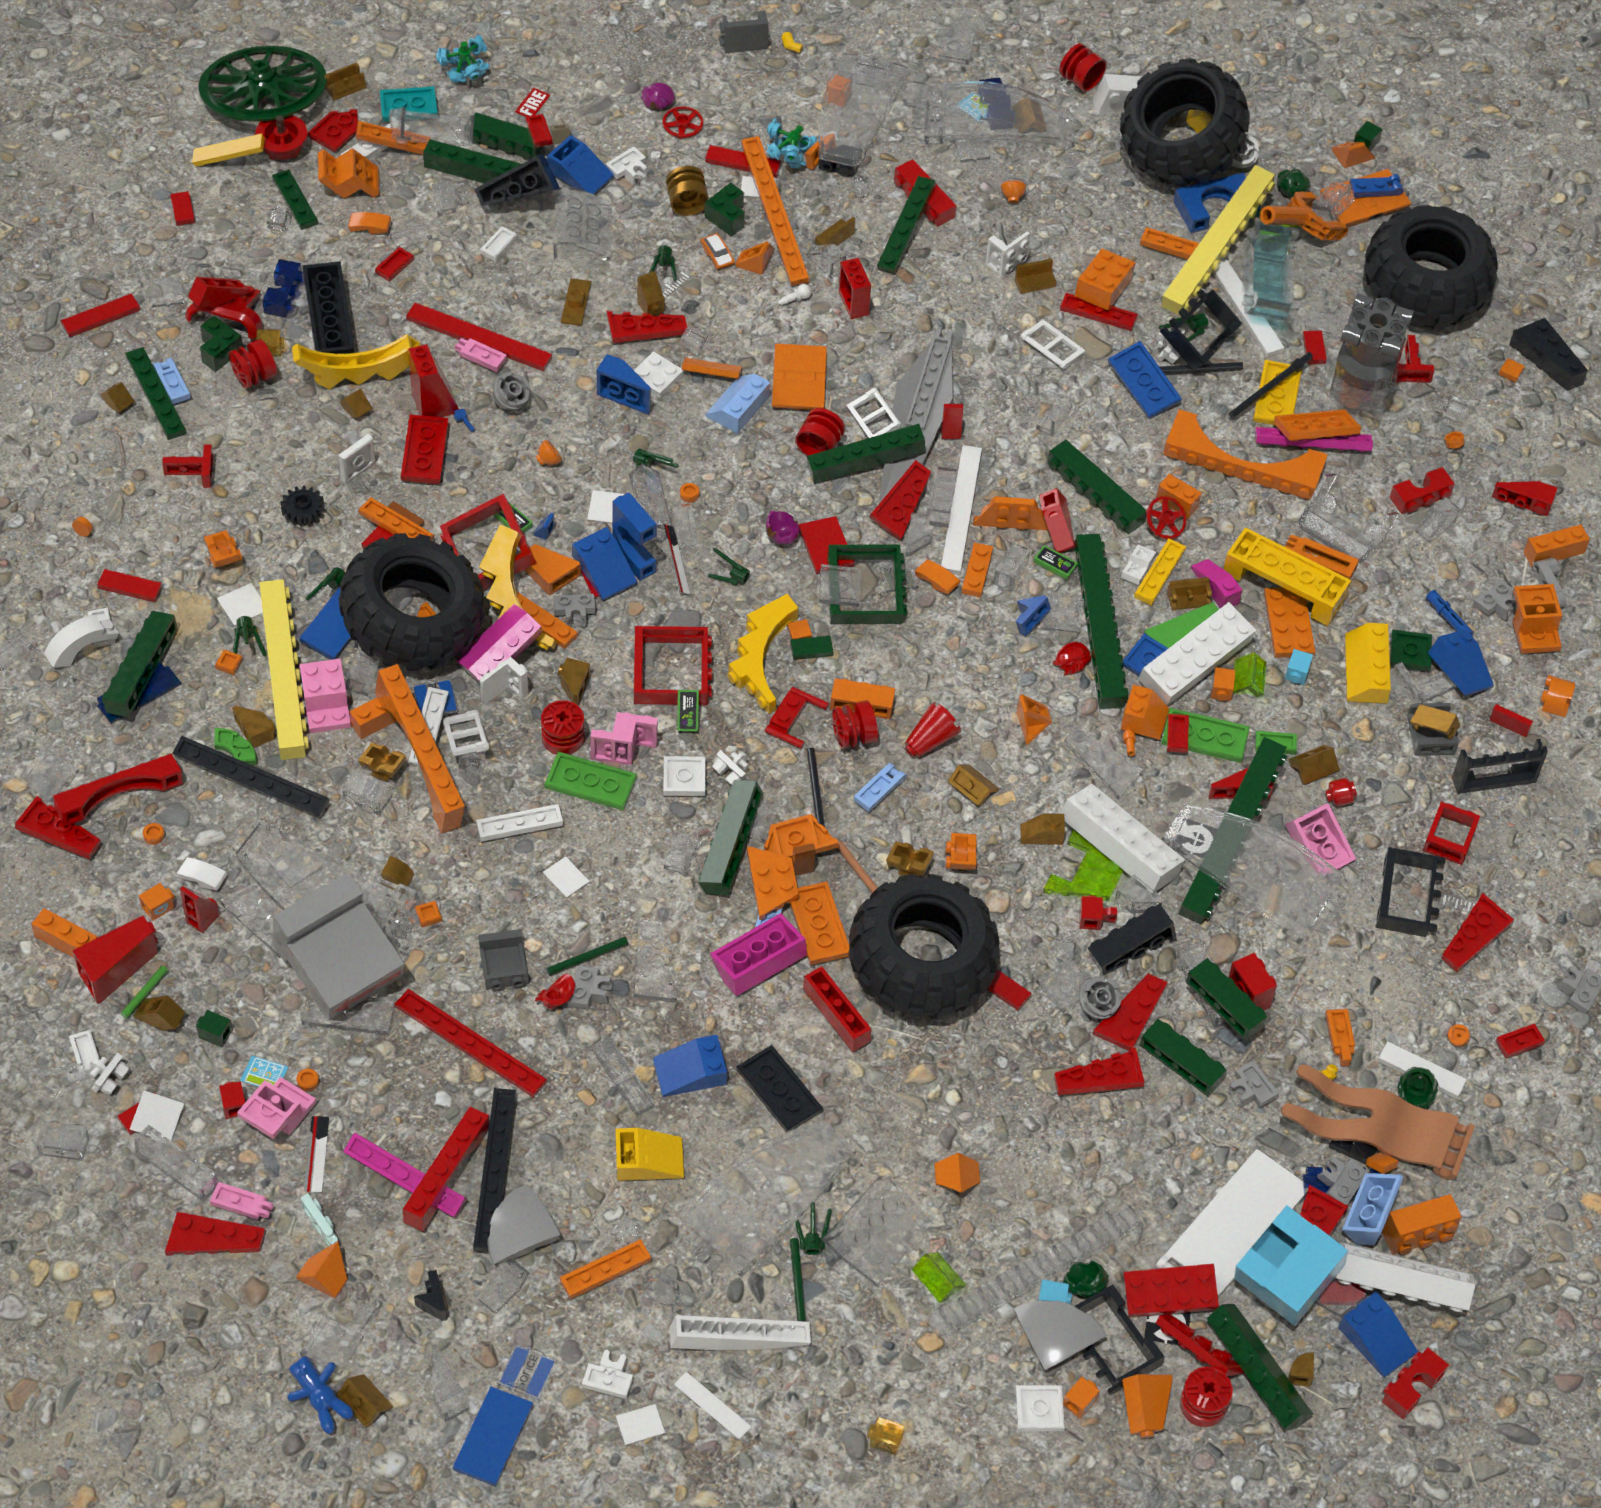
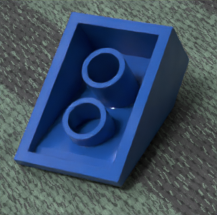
(622, 384)
(603, 563)
(1462, 661)
(691, 1067)
(1378, 1335)

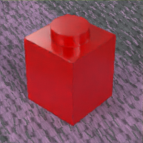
(232, 1098)

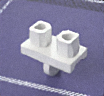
(1168, 352)
(724, 762)
(104, 1083)

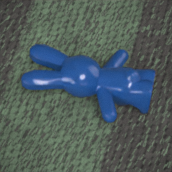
(320, 1395)

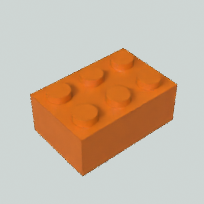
(1105, 279)
(1421, 1225)

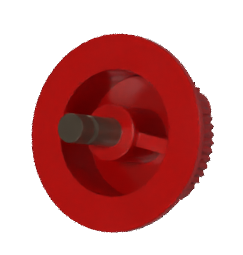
(283, 136)

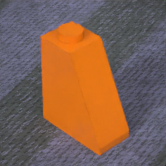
(552, 569)
(1147, 1402)

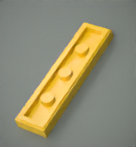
(228, 150)
(1160, 572)

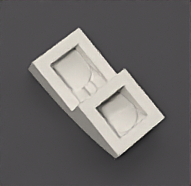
(1138, 564)
(203, 873)

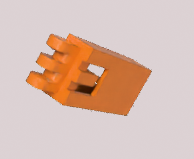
(1327, 557)

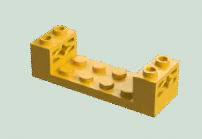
(1289, 570)

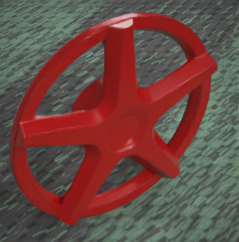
(682, 122)
(1166, 517)

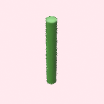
(145, 990)

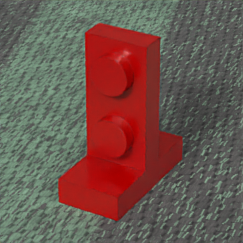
(1413, 369)
(191, 465)

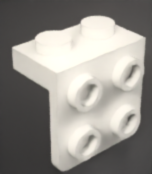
(505, 675)

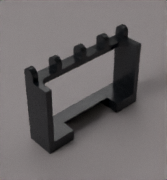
(1182, 344)
(1522, 773)
(1417, 860)
(1148, 1348)

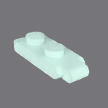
(322, 1224)

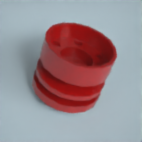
(1082, 67)
(254, 363)
(820, 431)
(850, 725)
(562, 727)
(1202, 1407)

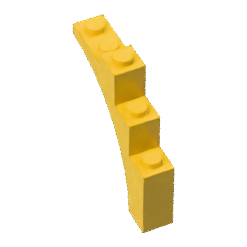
(356, 367)
(499, 563)
(763, 627)

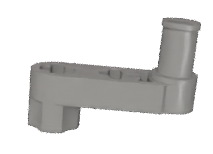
(1544, 572)

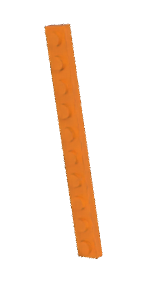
(775, 211)

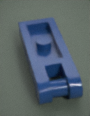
(1376, 186)

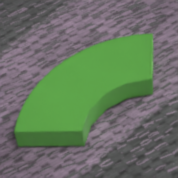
(235, 745)

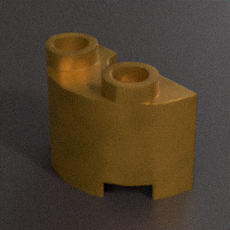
(381, 761)
(909, 860)

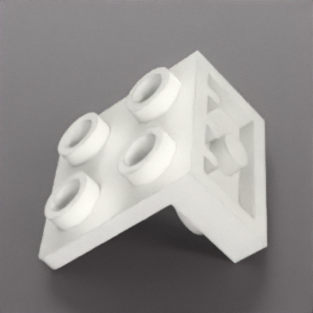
(1004, 257)

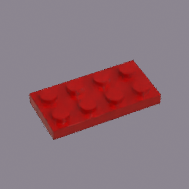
(424, 449)
(1171, 1290)

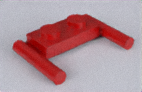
(788, 713)

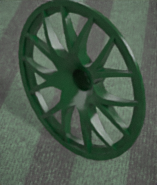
(260, 82)

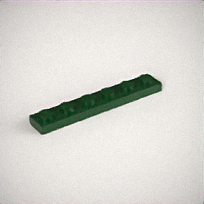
(906, 224)
(155, 393)

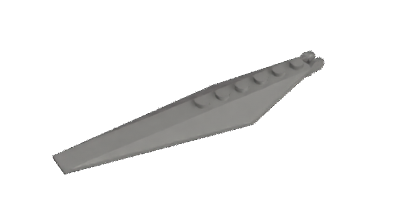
(921, 400)

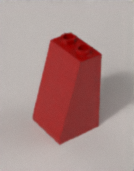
(429, 385)
(115, 957)

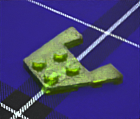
(1094, 877)

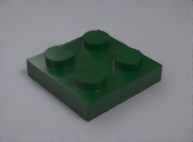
(1410, 649)

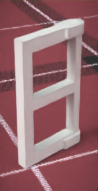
(1026, 336)
(884, 409)
(468, 716)

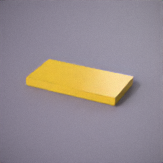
(1280, 399)

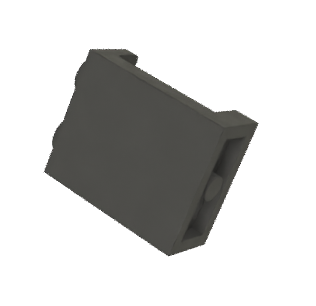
(744, 35)
(1429, 741)
(503, 959)

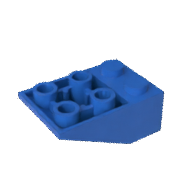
(578, 166)

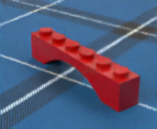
(155, 774)
(428, 1193)

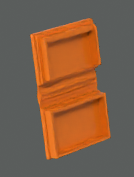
(1365, 207)
(799, 376)

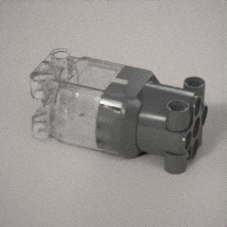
(1369, 356)

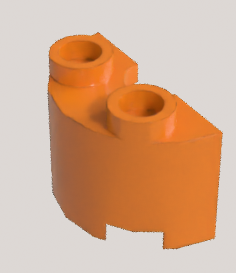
(222, 549)
(1558, 696)
(962, 851)

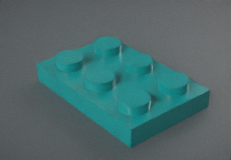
(413, 99)

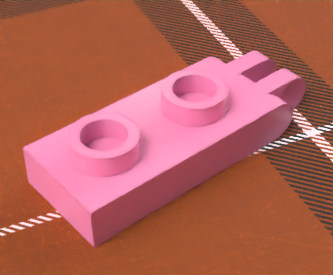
(481, 354)
(240, 1201)

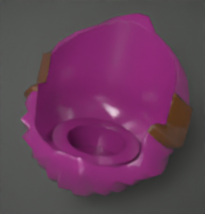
(658, 96)
(782, 527)

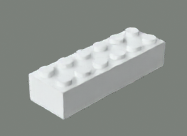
(1197, 654)
(1122, 837)
(1407, 1277)

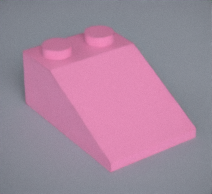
(1322, 835)

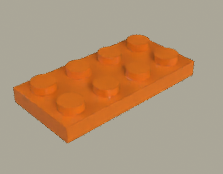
(1317, 425)
(1288, 622)
(819, 923)

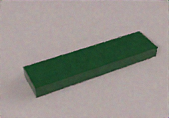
(295, 199)

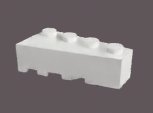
(1113, 92)

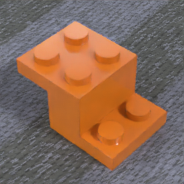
(348, 173)
(1537, 618)

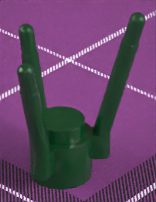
(664, 257)
(1196, 322)
(646, 458)
(738, 572)
(334, 580)
(245, 629)
(812, 1243)

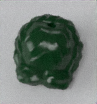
(1287, 181)
(1418, 1090)
(1086, 1278)

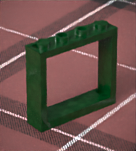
(871, 552)

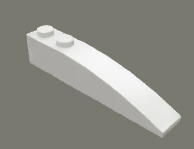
(736, 1333)

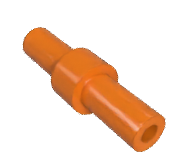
(1129, 739)

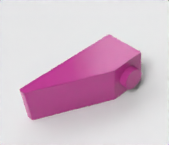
(1222, 584)

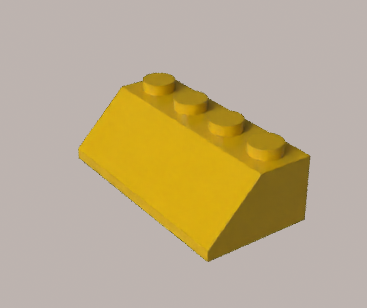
(1368, 664)

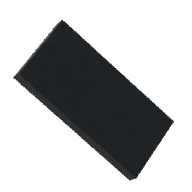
(779, 1089)

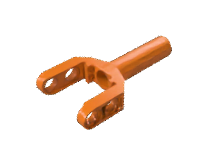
(1300, 213)

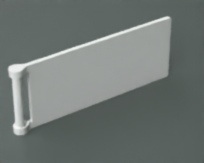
(1236, 1218)

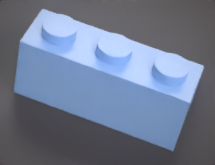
(740, 402)
(1371, 1207)

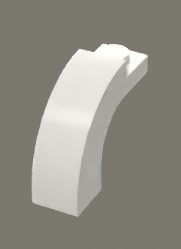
(77, 635)

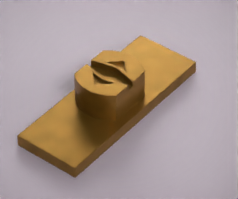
(575, 302)

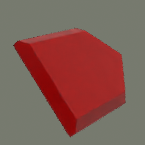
(335, 129)

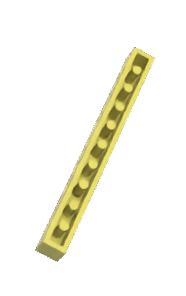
(1218, 239)
(282, 669)

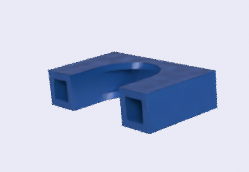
(1190, 199)
(631, 529)

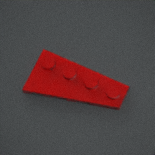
(630, 327)
(44, 823)
(205, 1234)

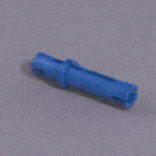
(1443, 608)

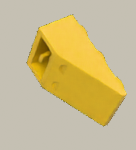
(647, 1155)

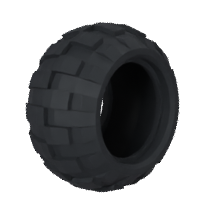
(1171, 92)
(1436, 235)
(916, 984)

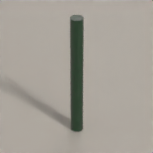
(587, 956)
(797, 1279)

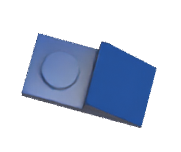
(1032, 613)

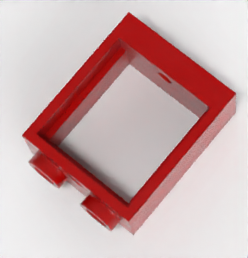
(855, 287)
(1447, 849)

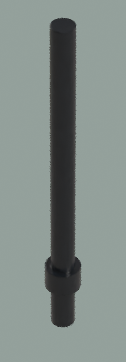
(1295, 366)
(1206, 367)
(815, 788)

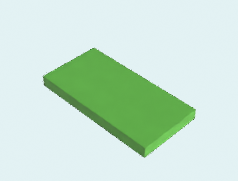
(1176, 628)
(1213, 736)
(590, 781)

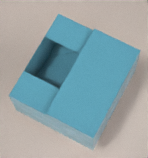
(1290, 1265)

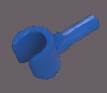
(460, 415)

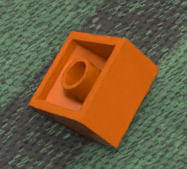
(1145, 713)

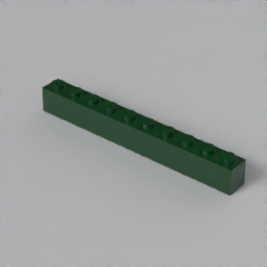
(1100, 621)
(1246, 804)

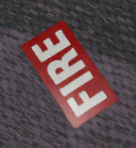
(532, 102)

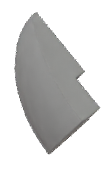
(519, 1226)
(1057, 1329)

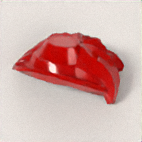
(1072, 657)
(557, 993)

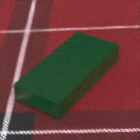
(811, 647)

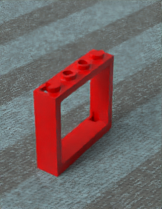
(500, 503)
(671, 634)

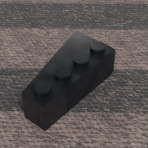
(522, 181)
(1550, 353)
(1133, 939)

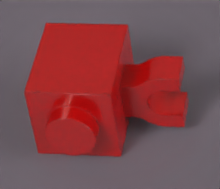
(1092, 913)

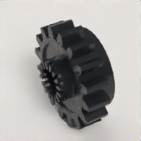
(302, 506)

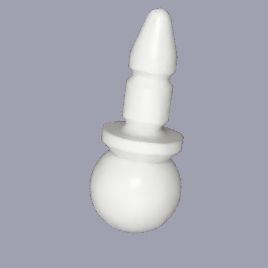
(802, 292)

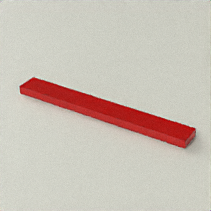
(461, 329)
(471, 1043)

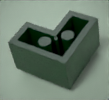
(726, 210)
(218, 341)

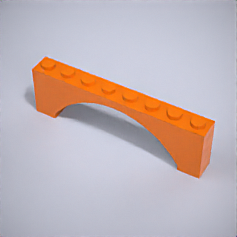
(1295, 476)
(398, 700)

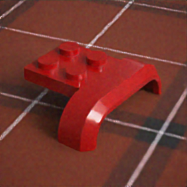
(236, 309)

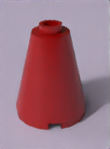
(931, 731)

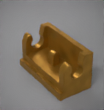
(345, 81)
(1189, 593)
(1435, 720)

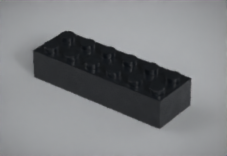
(328, 308)

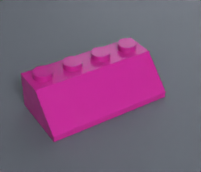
(502, 640)
(759, 954)

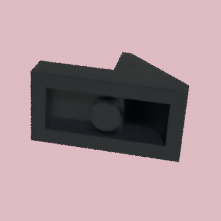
(1354, 1149)
(432, 1300)

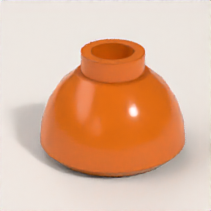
(1013, 190)
(548, 454)

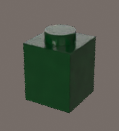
(1369, 134)
(214, 1028)

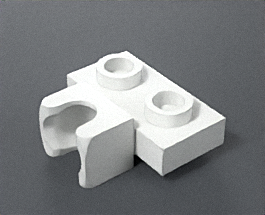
(628, 164)
(608, 1377)

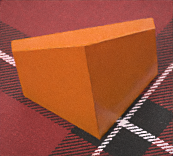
(1352, 153)
(755, 258)
(1032, 717)
(957, 1172)
(325, 1271)

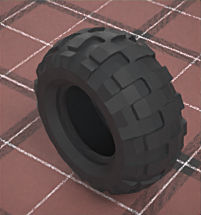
(422, 567)

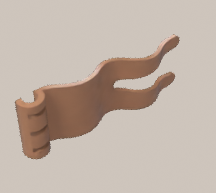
(1393, 1128)

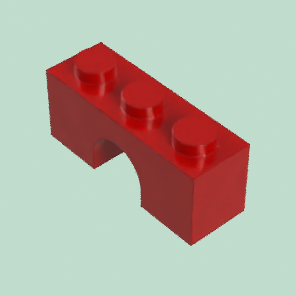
(1409, 497)
(1401, 1395)

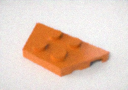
(1012, 513)
(799, 832)
(772, 880)

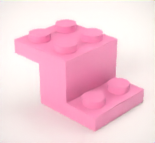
(325, 695)
(627, 733)
(276, 1107)

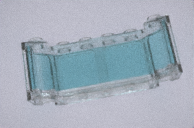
(1270, 272)

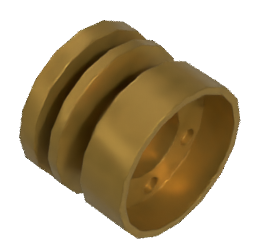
(687, 190)

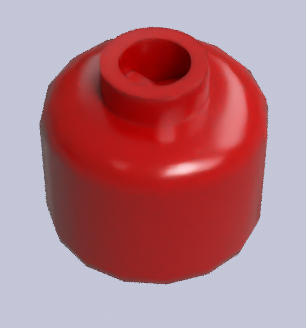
(1341, 792)

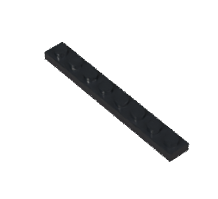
(251, 776)
(494, 1164)

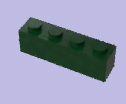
(504, 136)
(1226, 999)
(1183, 1057)

